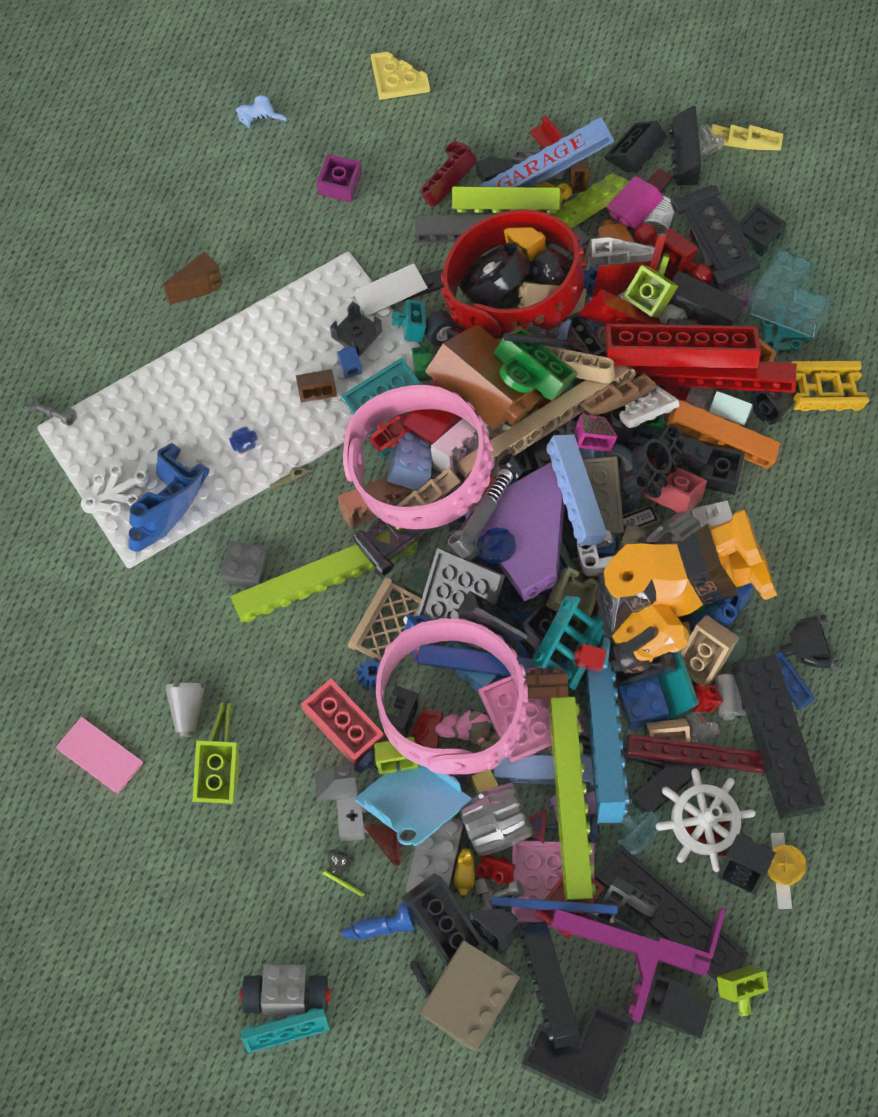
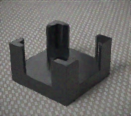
(762, 227)
(356, 330)
(408, 703)

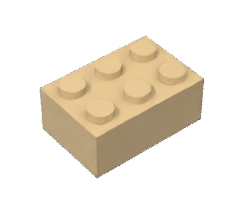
(707, 650)

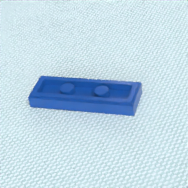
(796, 687)

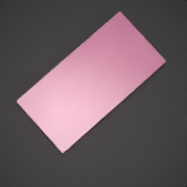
(99, 755)

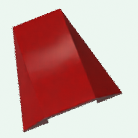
(428, 423)

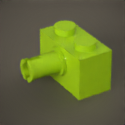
(741, 985)

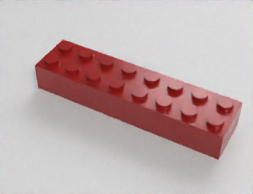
(682, 345)

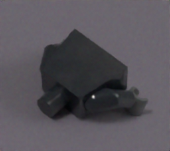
(810, 644)

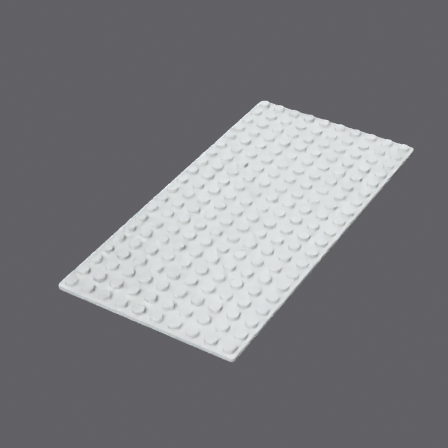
(220, 383)

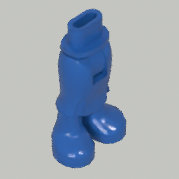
(381, 925)

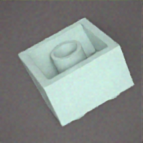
(731, 408)

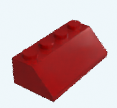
(611, 309)

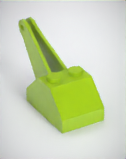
(217, 764)

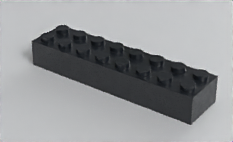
(778, 737)

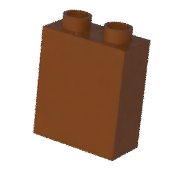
(472, 371)

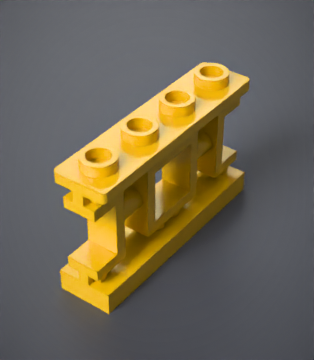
(832, 372)

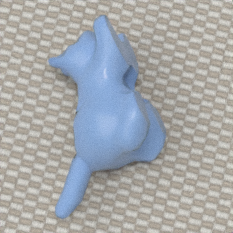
(259, 110)

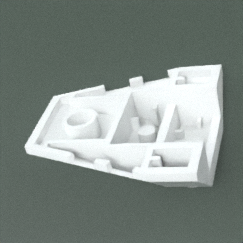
(615, 251)

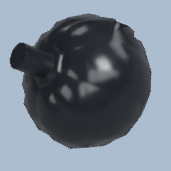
(549, 268)

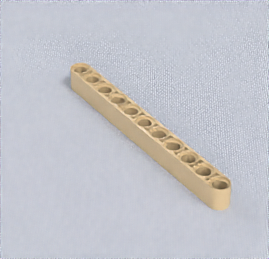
(543, 421)

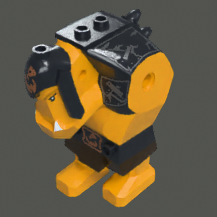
(659, 581)

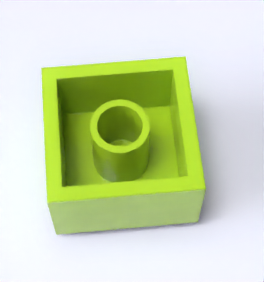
(650, 291)

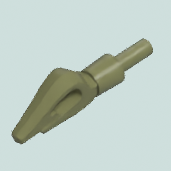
(287, 479)

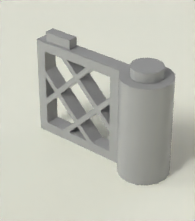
(730, 694)

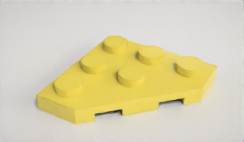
(397, 77)

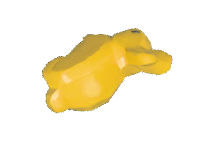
(464, 872)

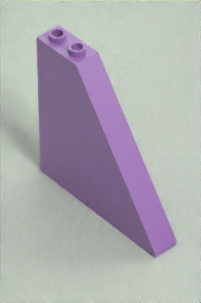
(534, 515)

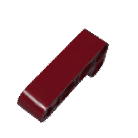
(458, 164)

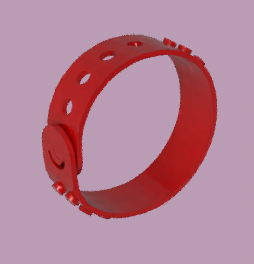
(490, 234)

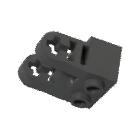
(619, 894)

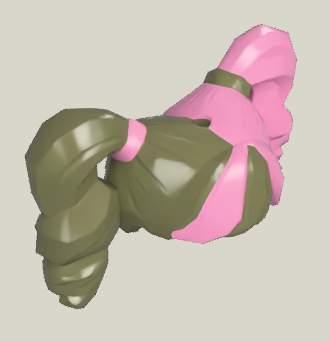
(469, 726)

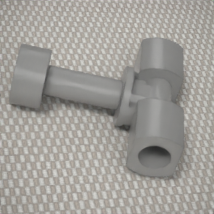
(484, 890)

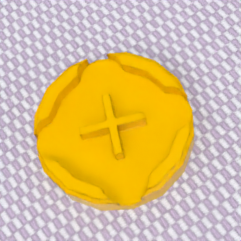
(787, 865)

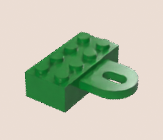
(535, 365)

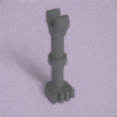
(67, 417)

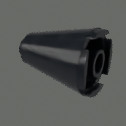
(772, 405)

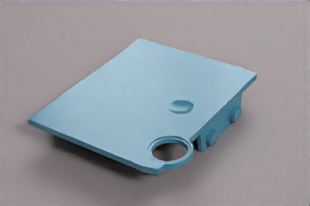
(414, 801)

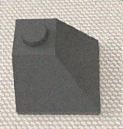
(336, 783)

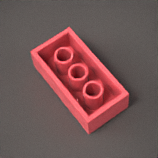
(682, 491)
(342, 721)

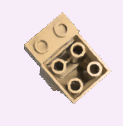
(533, 292)

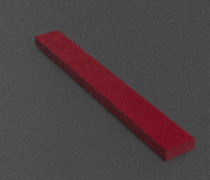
(694, 753)

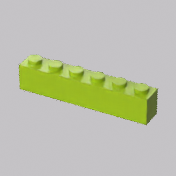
(505, 198)

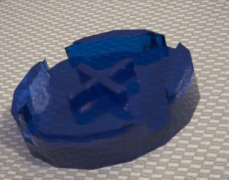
(496, 545)

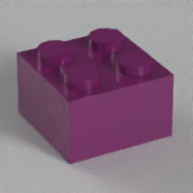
(339, 178)

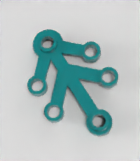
(783, 333)

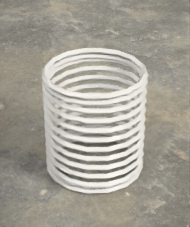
(661, 213)

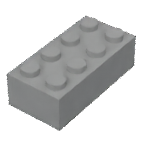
(437, 854)

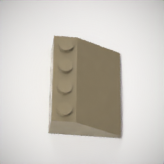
(469, 996)

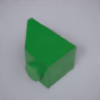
(421, 359)

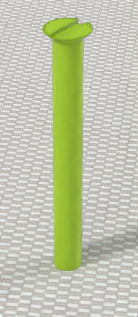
(343, 883)

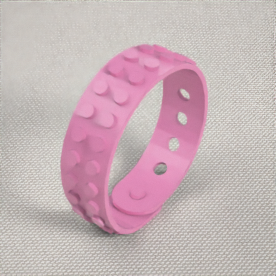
(405, 400)
(453, 760)

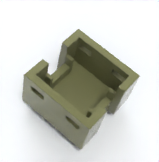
(570, 587)

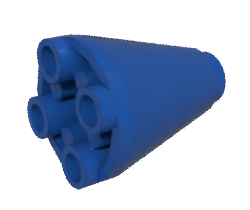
(720, 612)

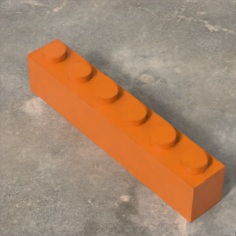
(723, 433)

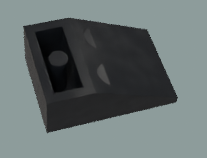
(676, 1006)

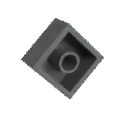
(244, 564)

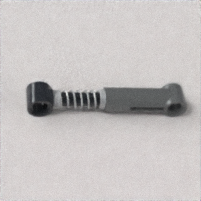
(463, 540)

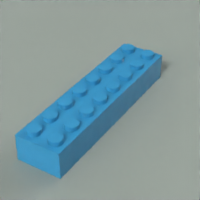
(606, 745)

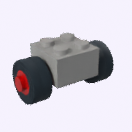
(284, 991)

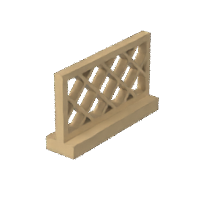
(374, 610)

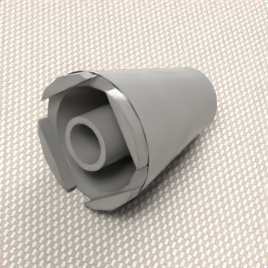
(185, 706)

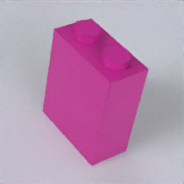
(634, 203)

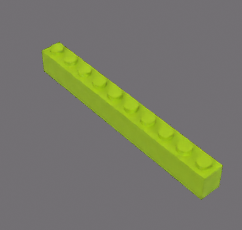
(307, 580)
(570, 800)

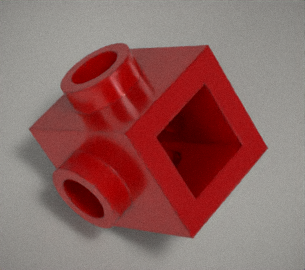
(708, 698)

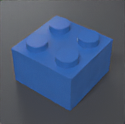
(643, 703)

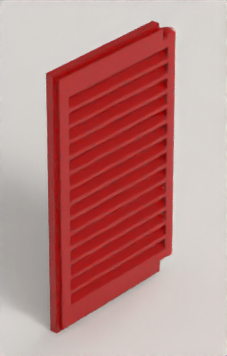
(617, 277)

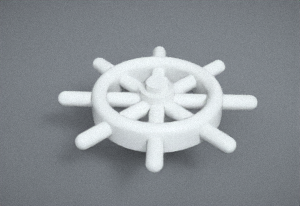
(704, 819)

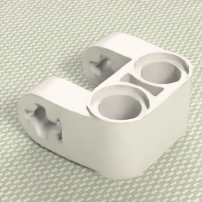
(591, 555)

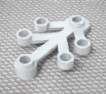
(112, 492)

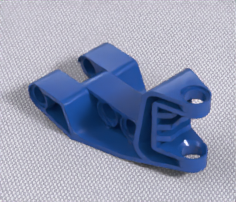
(158, 513)

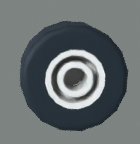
(437, 325)

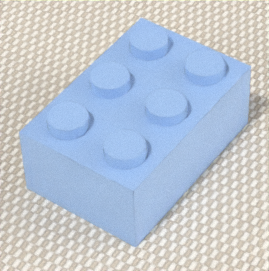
(410, 462)

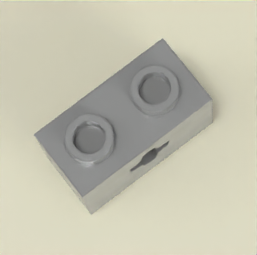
(349, 829)

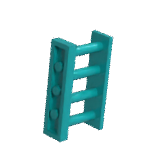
(551, 640)

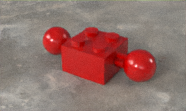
(680, 252)

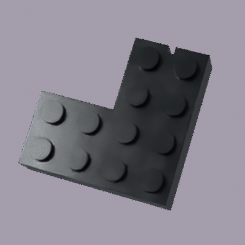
(584, 1065)

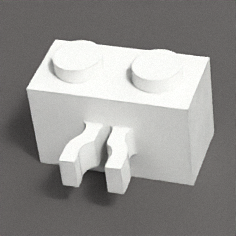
(712, 514)

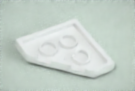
(648, 407)

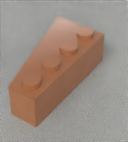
(355, 509)

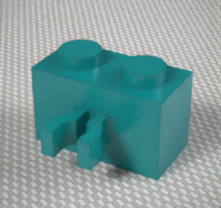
(412, 319)

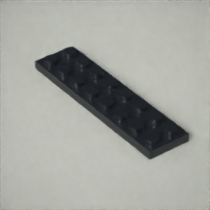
(675, 916)

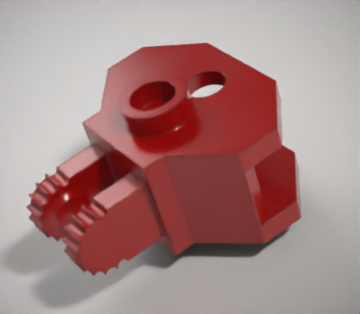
(387, 434)

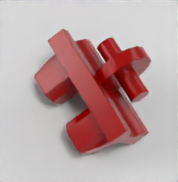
(497, 869)

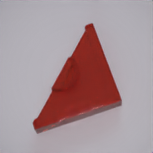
(387, 841)

